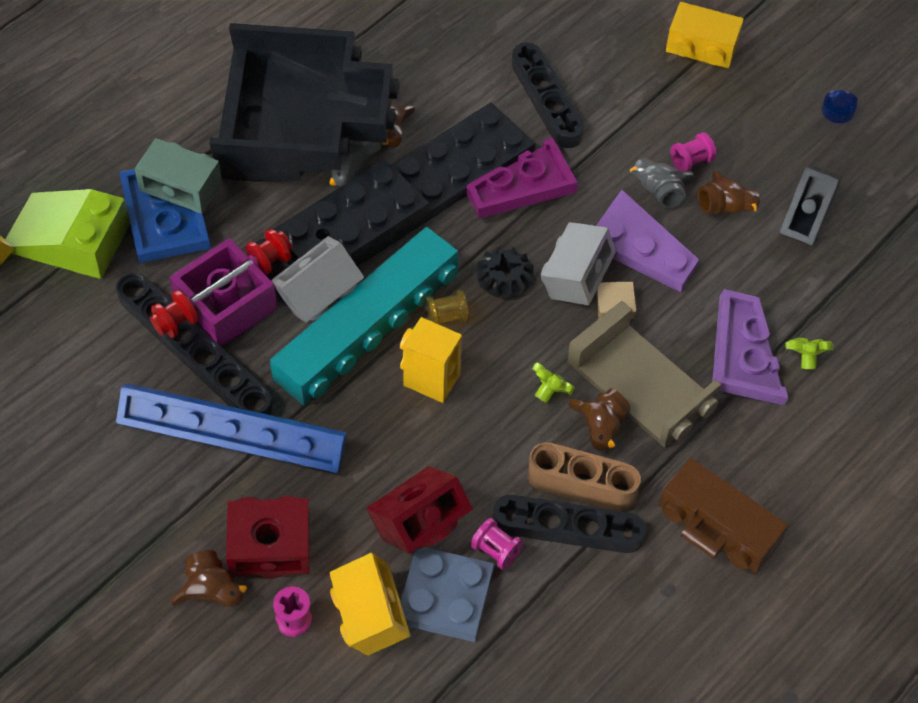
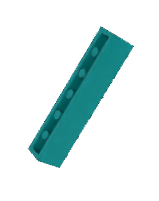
(364, 316)

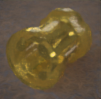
(448, 308)

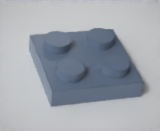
(446, 593)

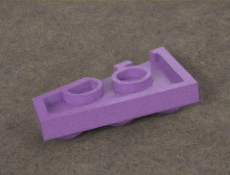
(646, 244)
(743, 352)

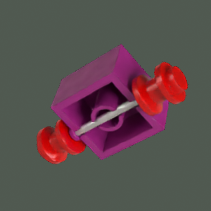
(224, 289)

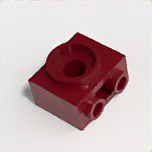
(420, 510)
(256, 519)

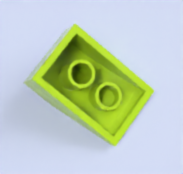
(71, 230)

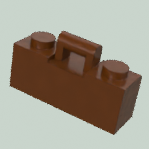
(721, 517)

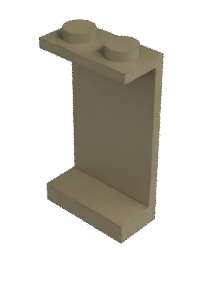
(658, 391)

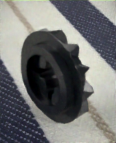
(495, 281)

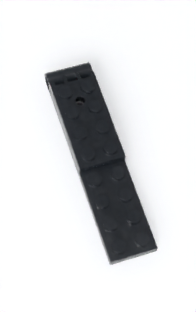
(404, 195)

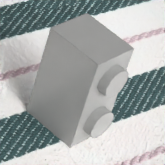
(578, 263)
(317, 279)

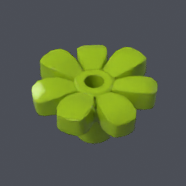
(809, 350)
(550, 383)

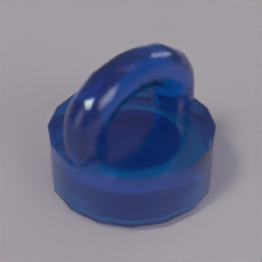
(839, 106)

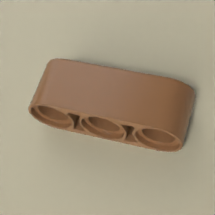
(596, 491)

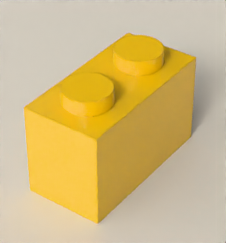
(704, 34)
(431, 359)
(368, 604)

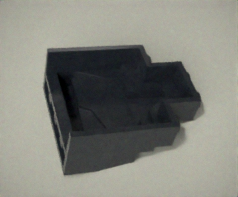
(299, 102)

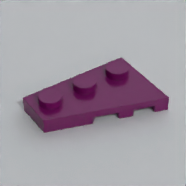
(526, 182)

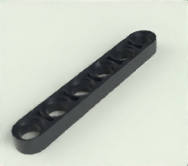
(197, 343)

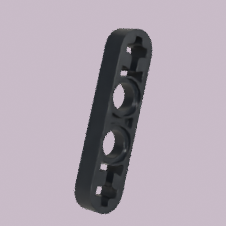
(550, 93)
(569, 517)

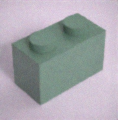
(178, 175)

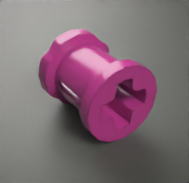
(693, 152)
(497, 544)
(286, 602)

